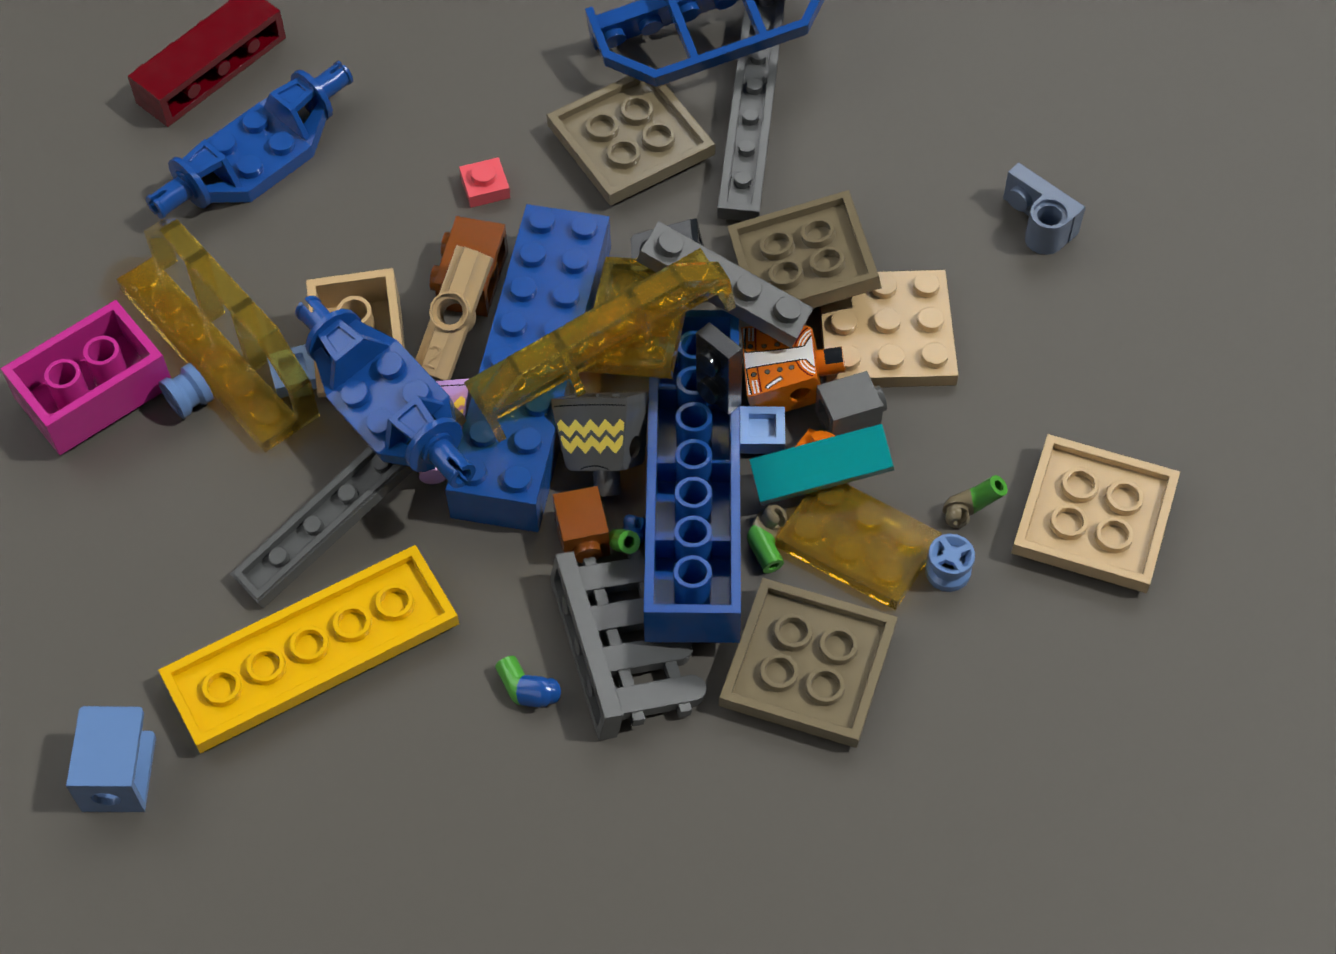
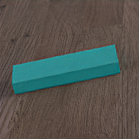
(821, 464)

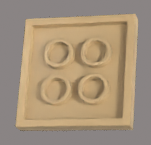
(895, 331)
(1096, 513)

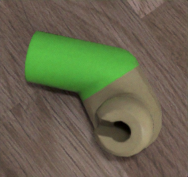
(968, 502)
(763, 536)

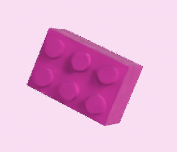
(87, 376)

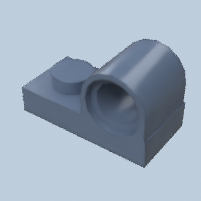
(1052, 213)

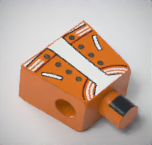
(785, 374)

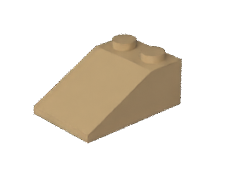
(369, 295)

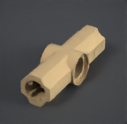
(463, 286)

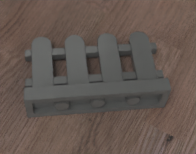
(601, 664)

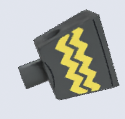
(602, 434)

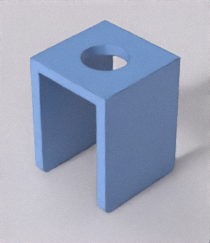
(111, 760)

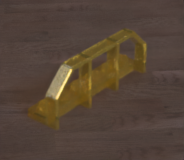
(598, 335)
(199, 342)

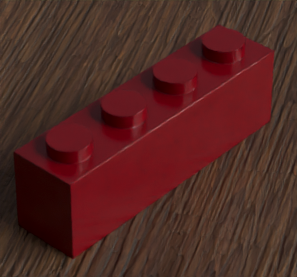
(206, 58)

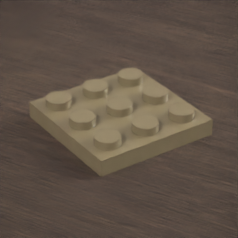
(630, 136)
(809, 250)
(808, 662)

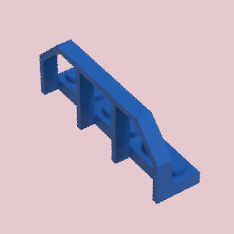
(649, 16)

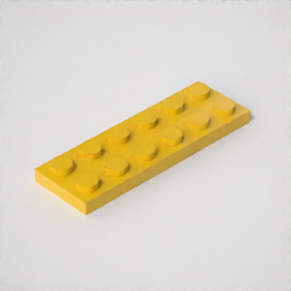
(308, 648)

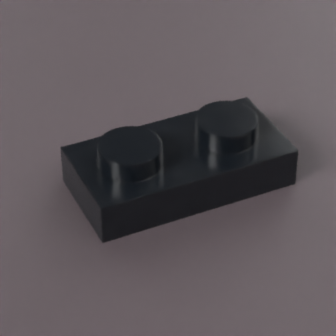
(718, 368)

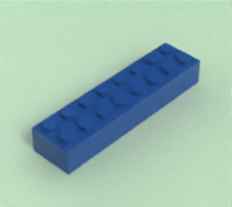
(547, 284)
(692, 503)

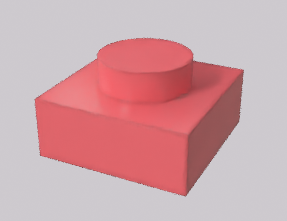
(484, 182)

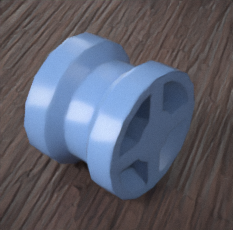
(186, 390)
(953, 551)

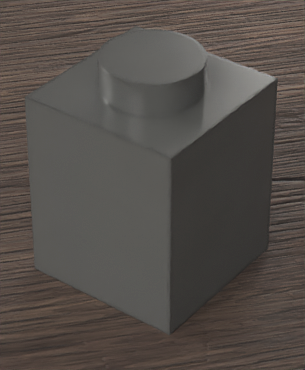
(849, 404)

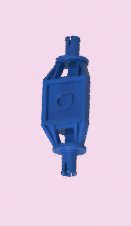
(256, 146)
(384, 393)

